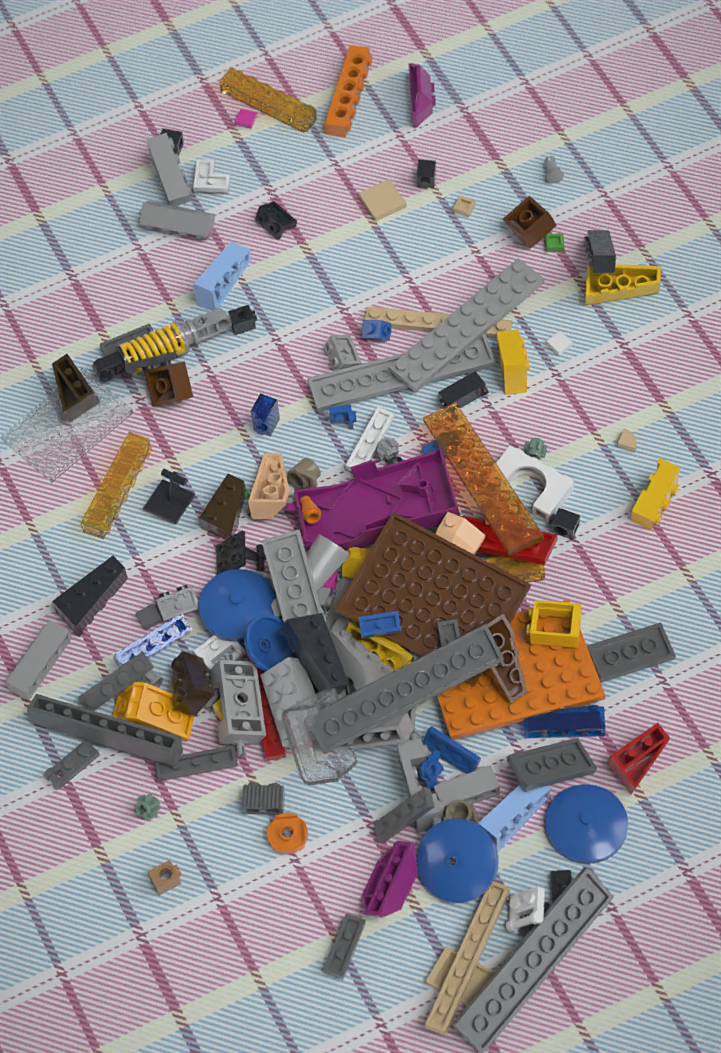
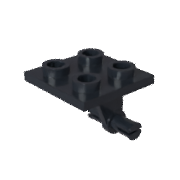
(169, 499)
(232, 554)

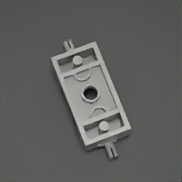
(241, 721)
(410, 757)

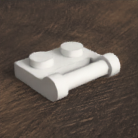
(215, 648)
(524, 903)

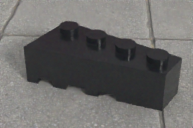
(89, 595)
(316, 651)

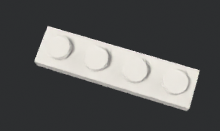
(372, 435)

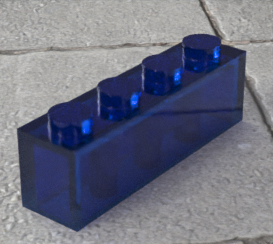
(156, 640)
(566, 723)

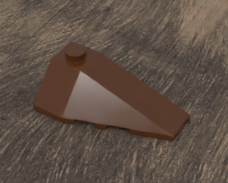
(507, 673)

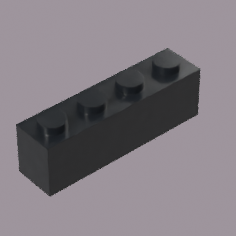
(600, 251)

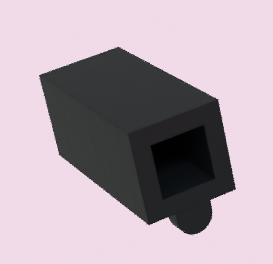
(463, 391)

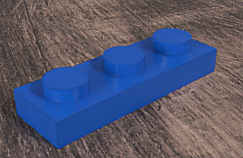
(451, 750)

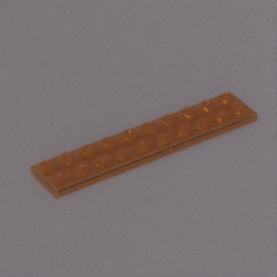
(483, 479)

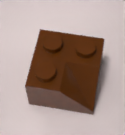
(530, 222)
(168, 383)

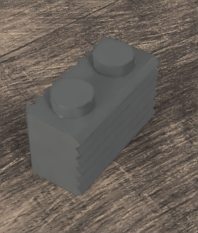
(263, 799)

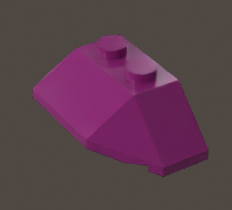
(421, 94)
(390, 881)

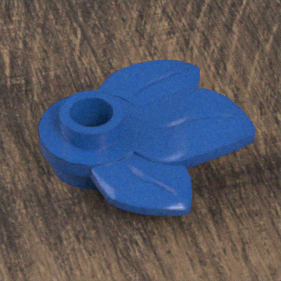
(431, 769)

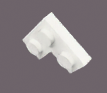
(207, 181)

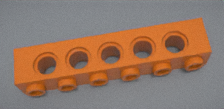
(348, 91)

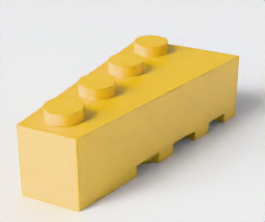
(625, 283)

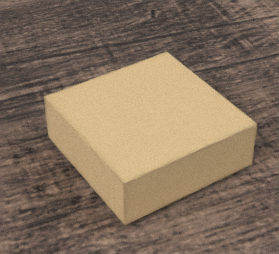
(464, 206)

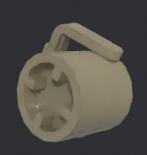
(304, 474)
(461, 810)

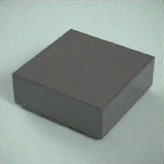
(149, 617)

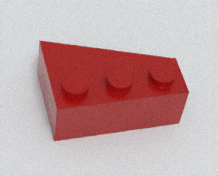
(638, 756)

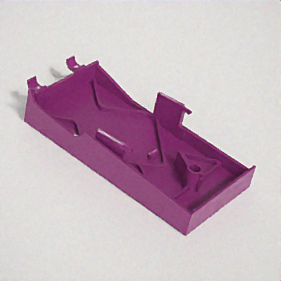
(360, 508)

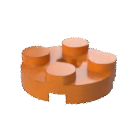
(293, 843)

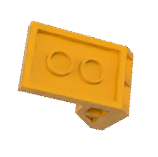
(152, 708)

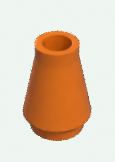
(310, 511)

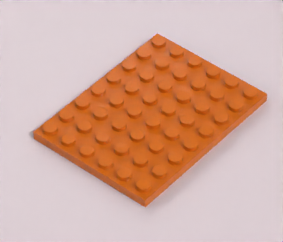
(552, 676)

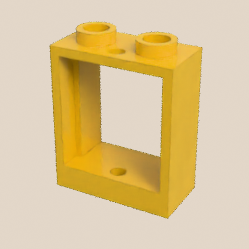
(555, 609)

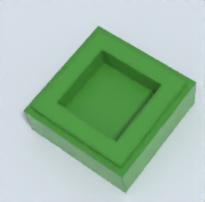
(554, 242)

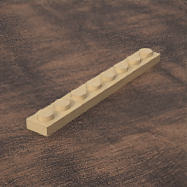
(422, 320)
(467, 958)

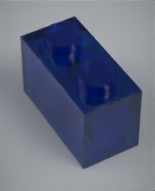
(265, 415)

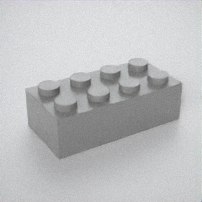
(285, 686)

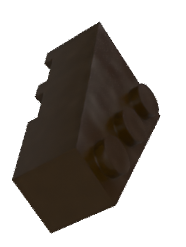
(73, 389)
(224, 508)
(190, 683)

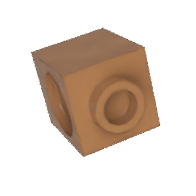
(165, 885)

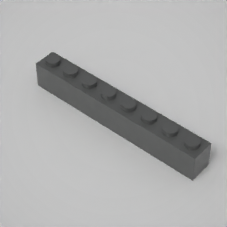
(105, 730)

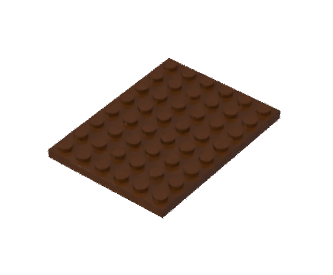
(428, 584)

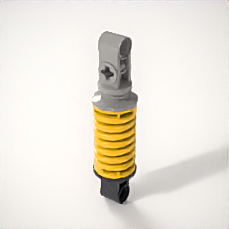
(170, 339)

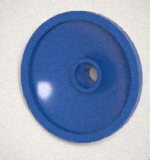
(265, 642)

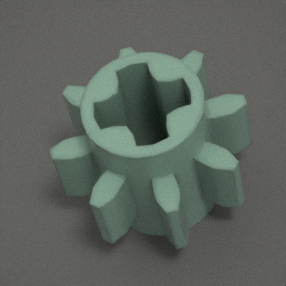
(535, 448)
(147, 806)

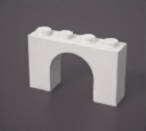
(557, 486)

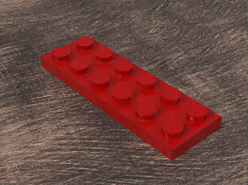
(491, 545)

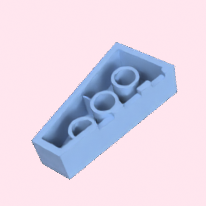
(221, 276)
(513, 813)

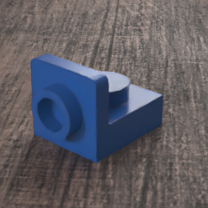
(342, 413)

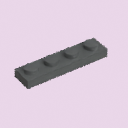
(116, 681)
(198, 763)
(404, 815)

